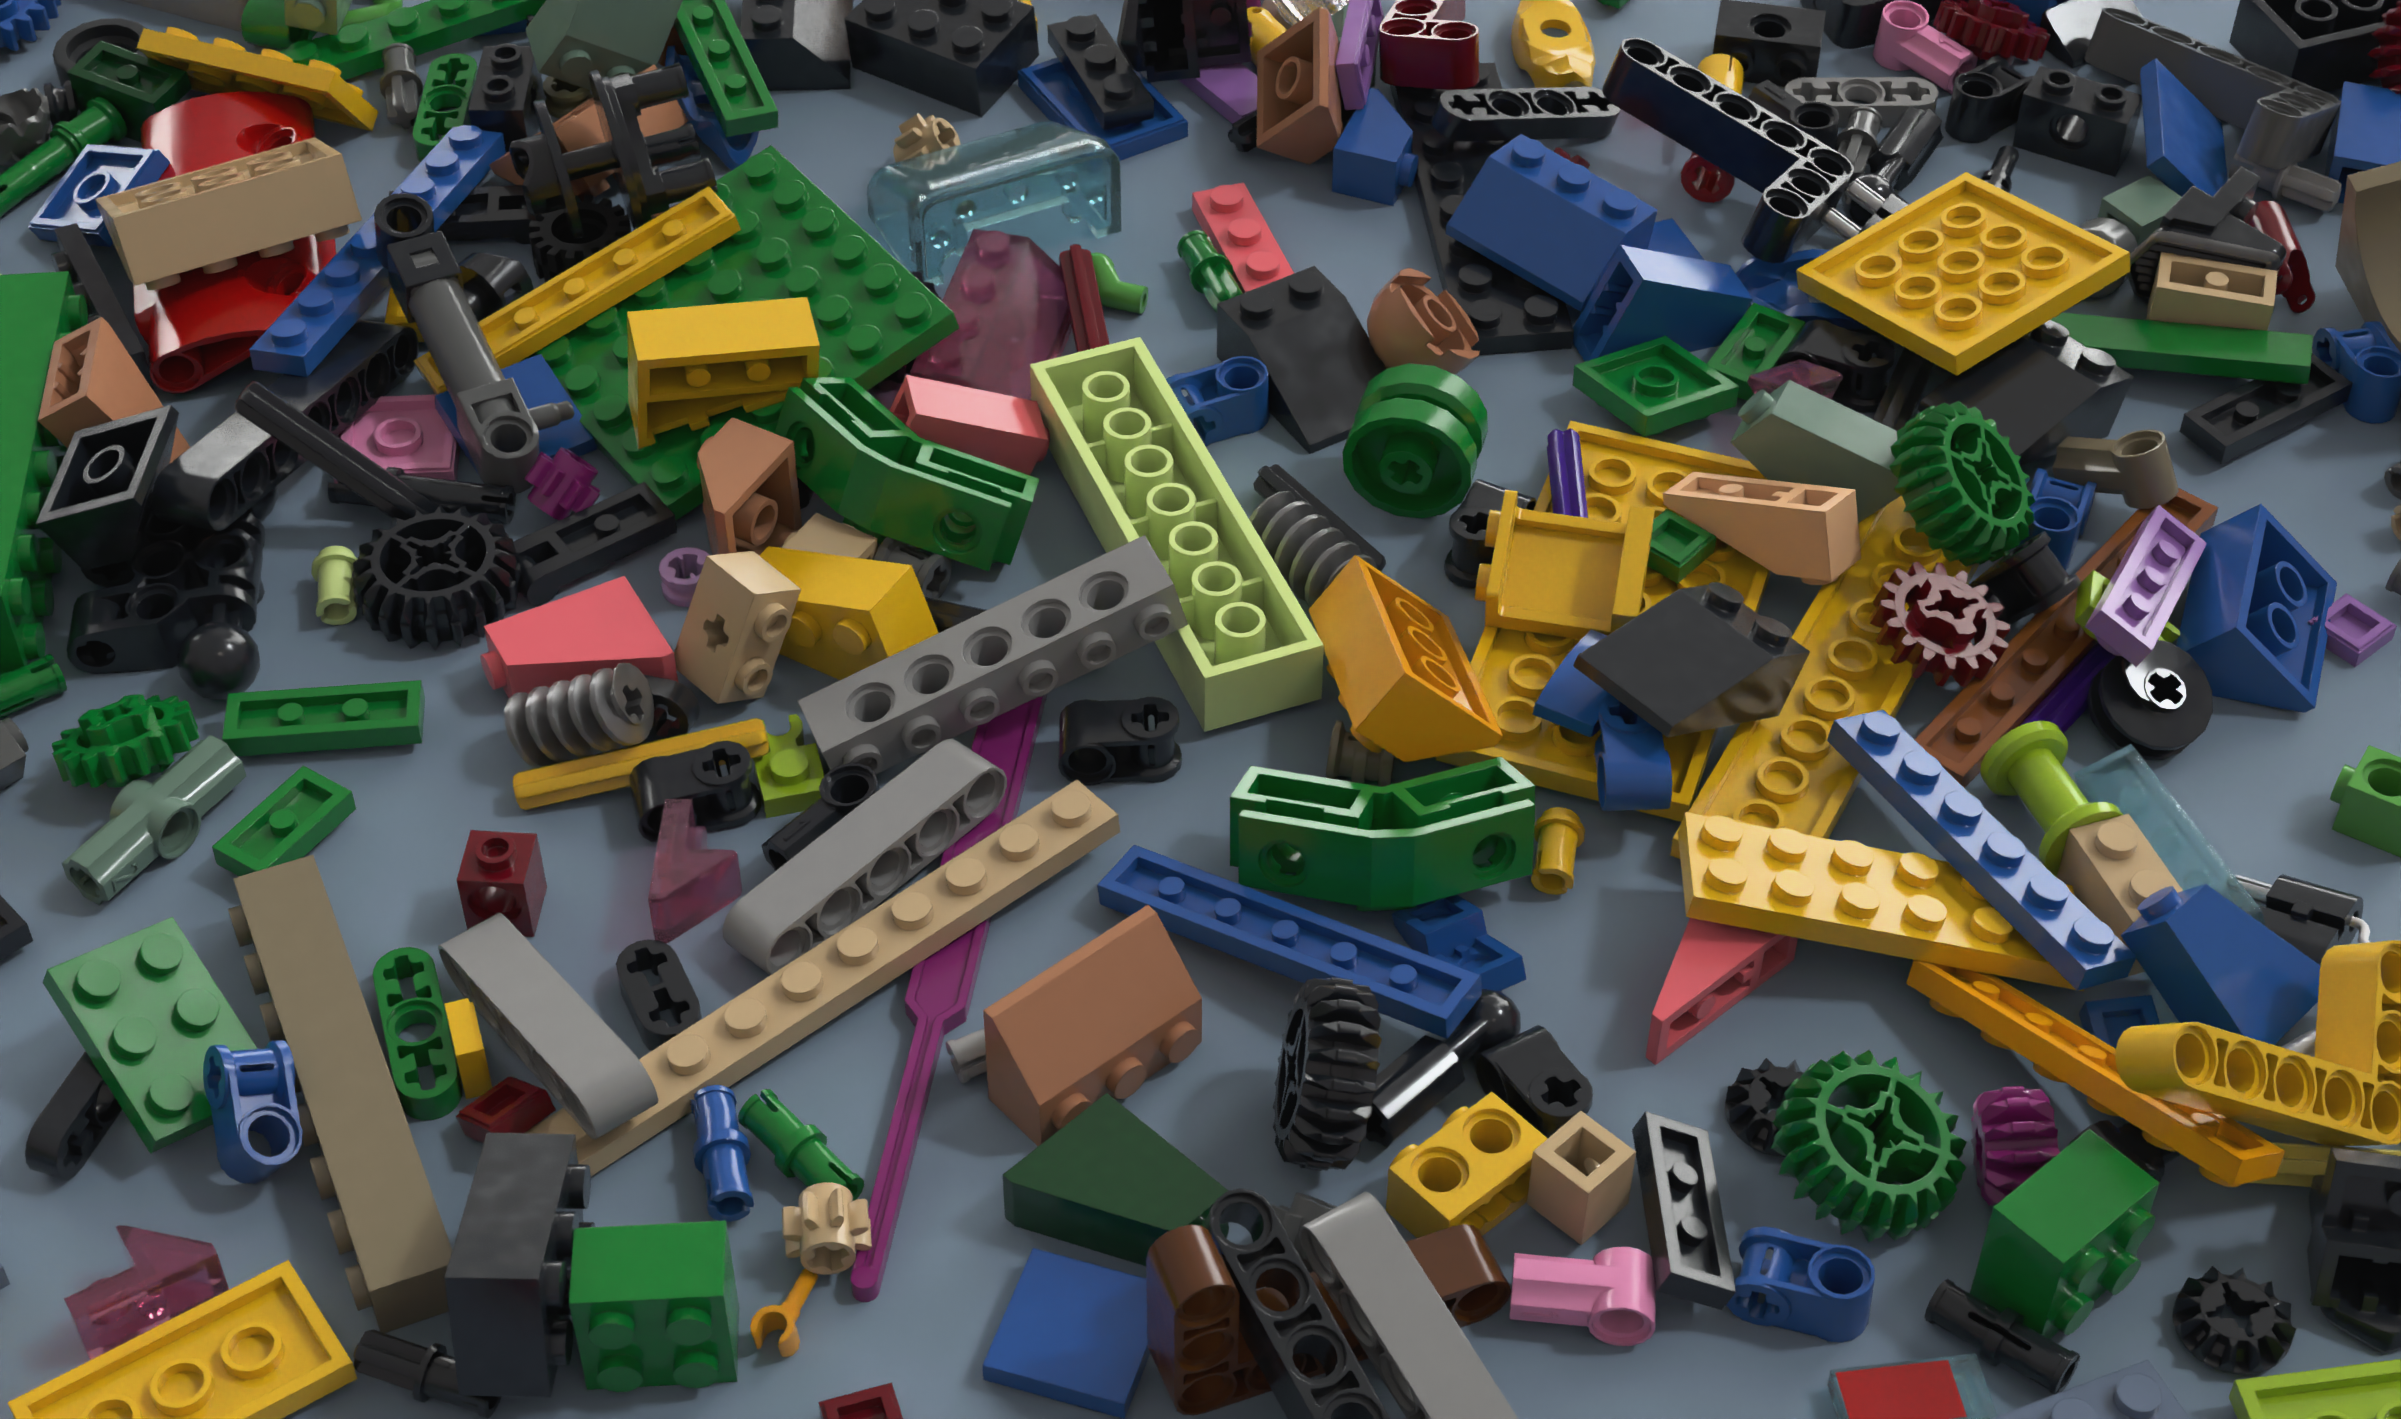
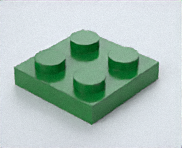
(1655, 386)

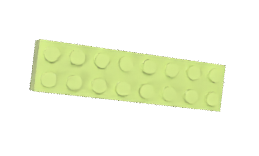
(1149, 474)

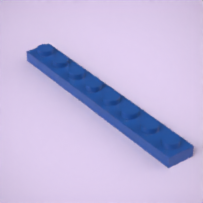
(354, 275)

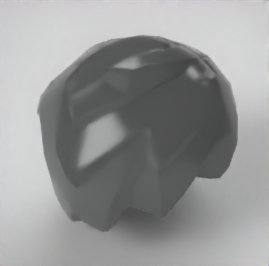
(22, 124)

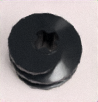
(2153, 705)

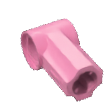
(1910, 43)
(1606, 1294)

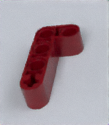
(1429, 45)

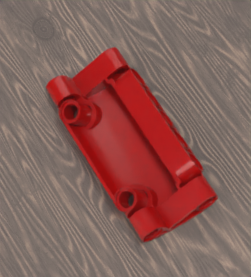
(218, 316)

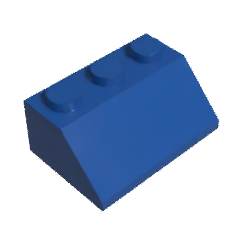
(1549, 219)
(2253, 611)

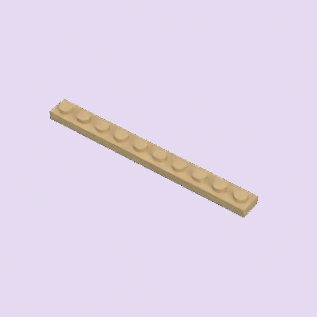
(854, 964)

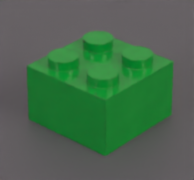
(2066, 1236)
(655, 1305)

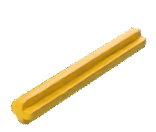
(612, 769)

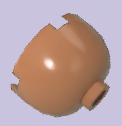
(1418, 327)

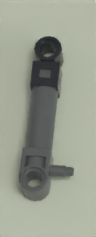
(429, 288)

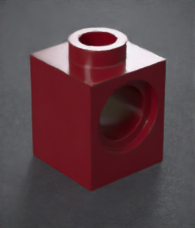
(502, 876)

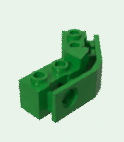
(899, 483)
(1385, 842)

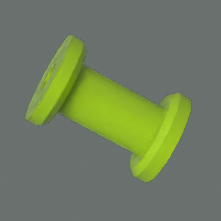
(2030, 766)

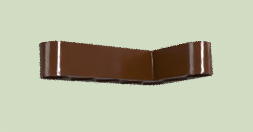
(1196, 1311)

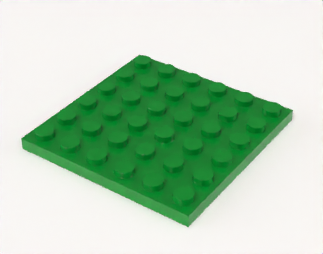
(790, 245)

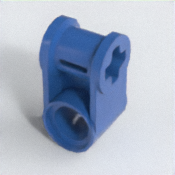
(2370, 363)
(1225, 398)
(2061, 511)
(1630, 761)
(252, 1094)
(1803, 1285)

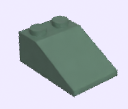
(601, 35)

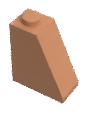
(95, 383)

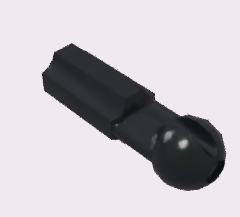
(1897, 158)
(1434, 1067)

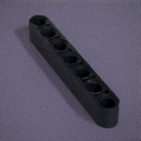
(243, 463)

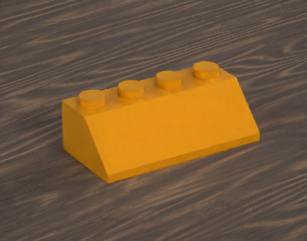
(1400, 668)

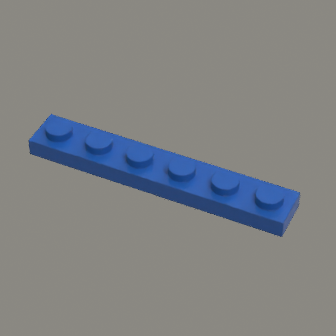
(1982, 850)
(1291, 939)

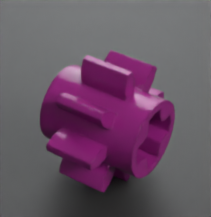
(562, 484)

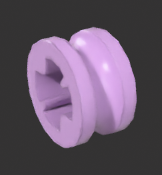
(673, 573)

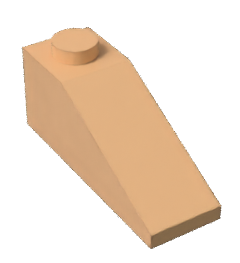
(1776, 523)

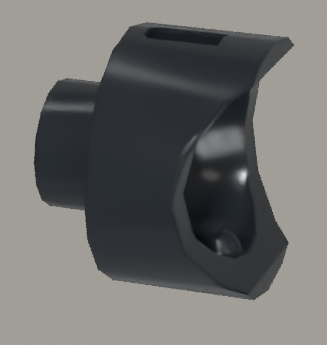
(488, 278)

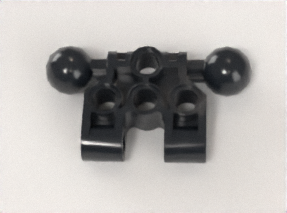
(178, 602)

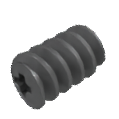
(1303, 544)
(580, 716)

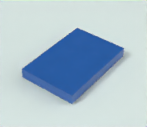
(1061, 102)
(2180, 134)

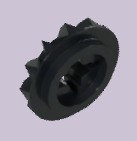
(1750, 1099)
(2221, 1341)

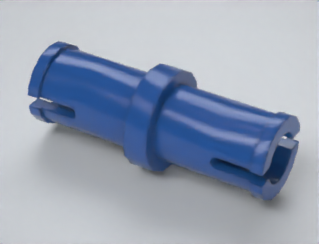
(721, 1153)

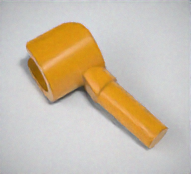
(784, 1316)

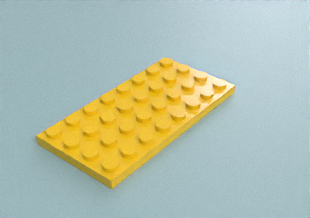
(1518, 664)

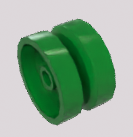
(1415, 441)

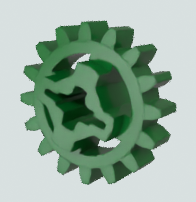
(125, 741)

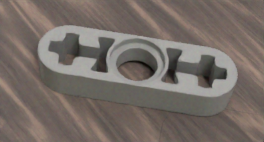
(1886, 94)

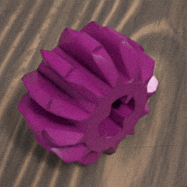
(2011, 1139)

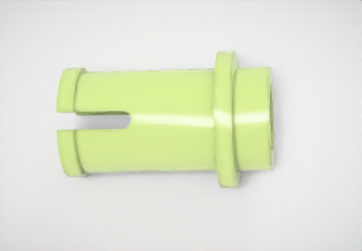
(335, 585)

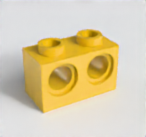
(1464, 1172)

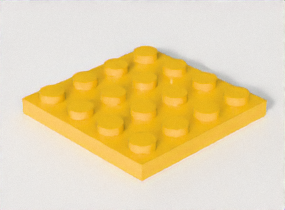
(1963, 272)

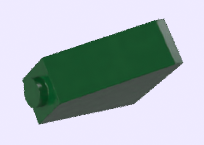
(1108, 1185)

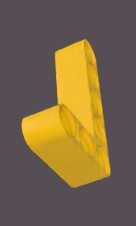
(2334, 1099)

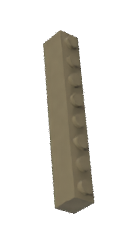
(347, 1095)

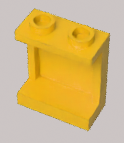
(1563, 570)

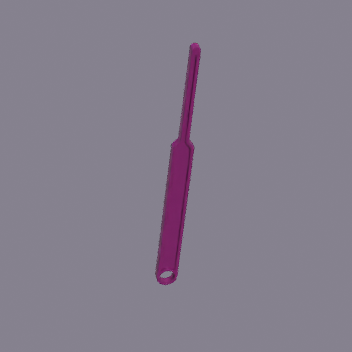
(941, 998)

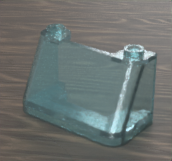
(937, 197)

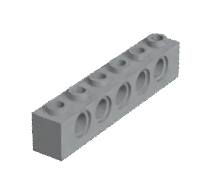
(996, 660)

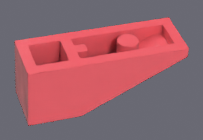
(1709, 976)

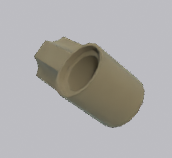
(2130, 466)

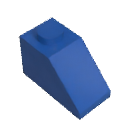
(1374, 153)

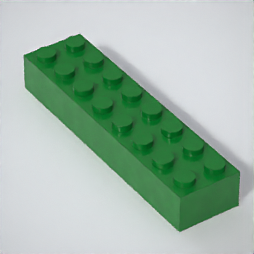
(33, 315)

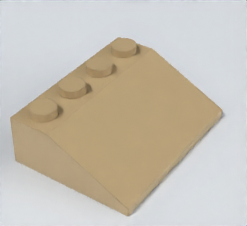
(230, 212)

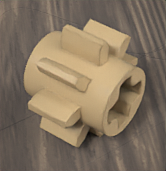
(923, 137)
(826, 1228)

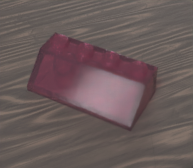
(1007, 314)

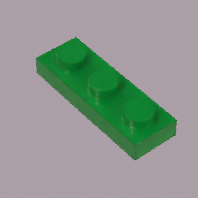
(324, 718)

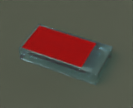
(1913, 1390)

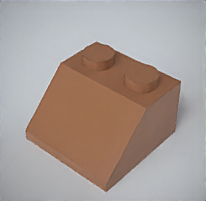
(1300, 91)
(748, 488)

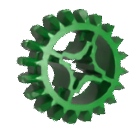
(1962, 484)
(1882, 1135)

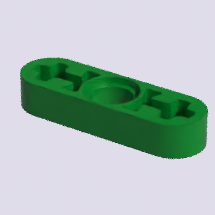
(441, 94)
(409, 1056)

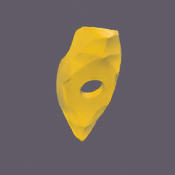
(1548, 59)

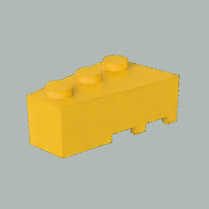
(715, 360)
(850, 610)

